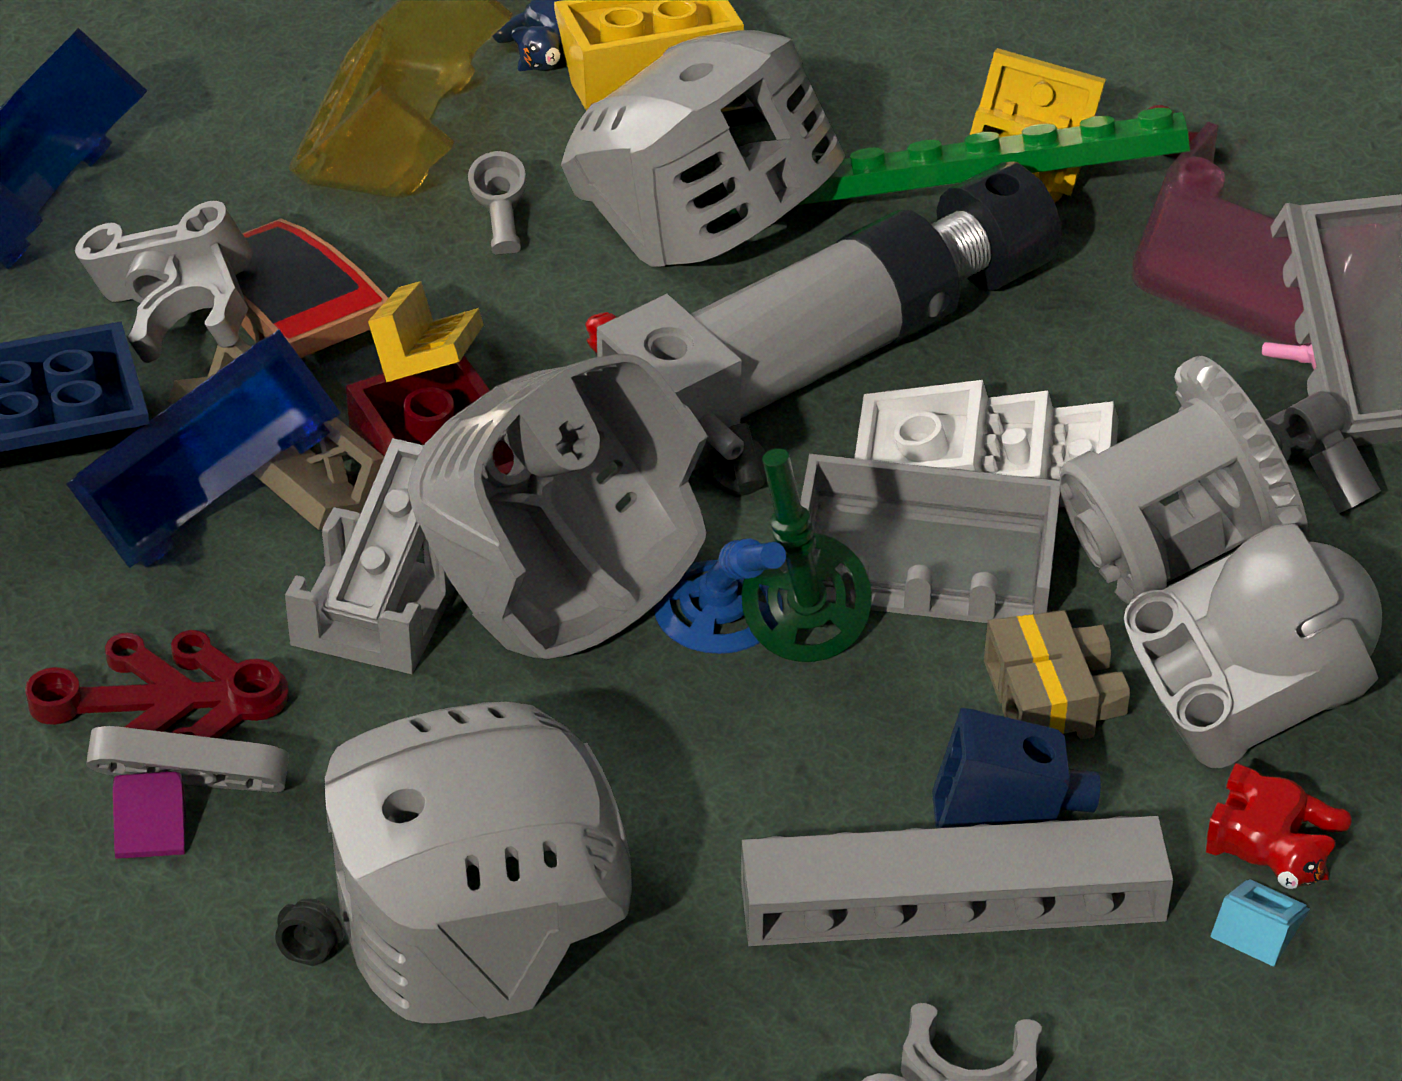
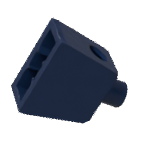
(1007, 774)

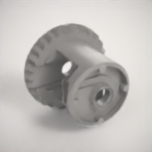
(1210, 440)

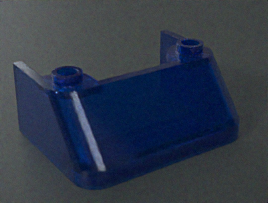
(52, 127)
(203, 448)

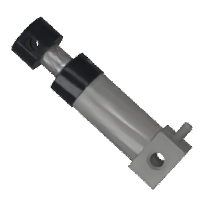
(840, 301)

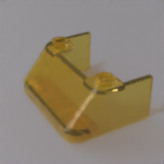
(377, 111)

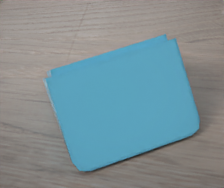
(1258, 921)

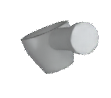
(494, 173)

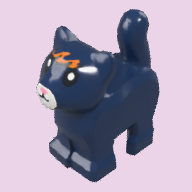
(536, 36)

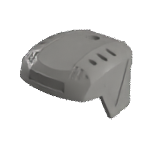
(670, 117)
(544, 546)
(459, 792)

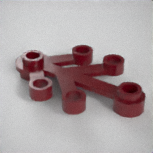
(168, 691)

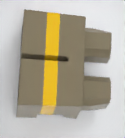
(1045, 674)

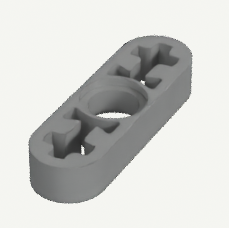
(197, 758)

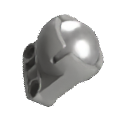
(1258, 641)

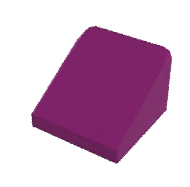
(149, 815)

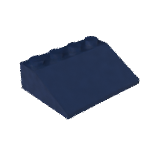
(68, 387)

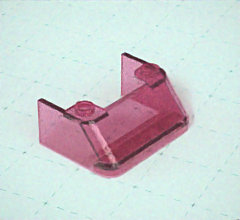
(1215, 252)

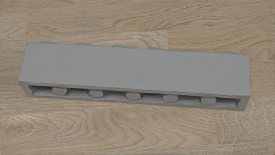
(955, 880)

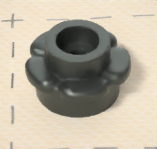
(309, 925)

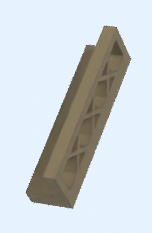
(307, 480)

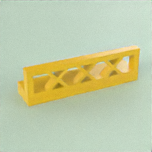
(412, 341)

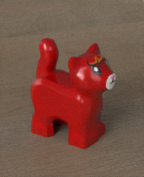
(1263, 826)

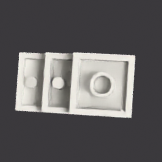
(969, 432)

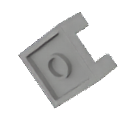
(401, 633)

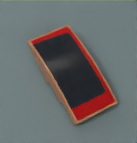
(304, 289)

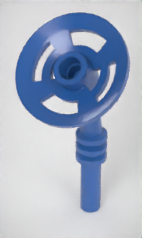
(719, 597)

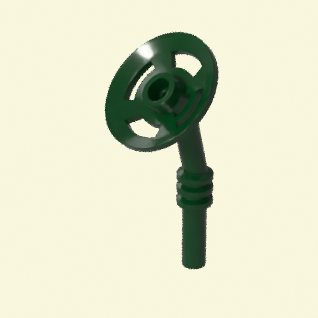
(803, 578)

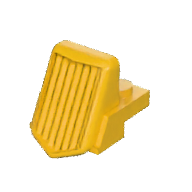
(1036, 92)

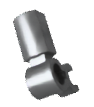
(1317, 426)

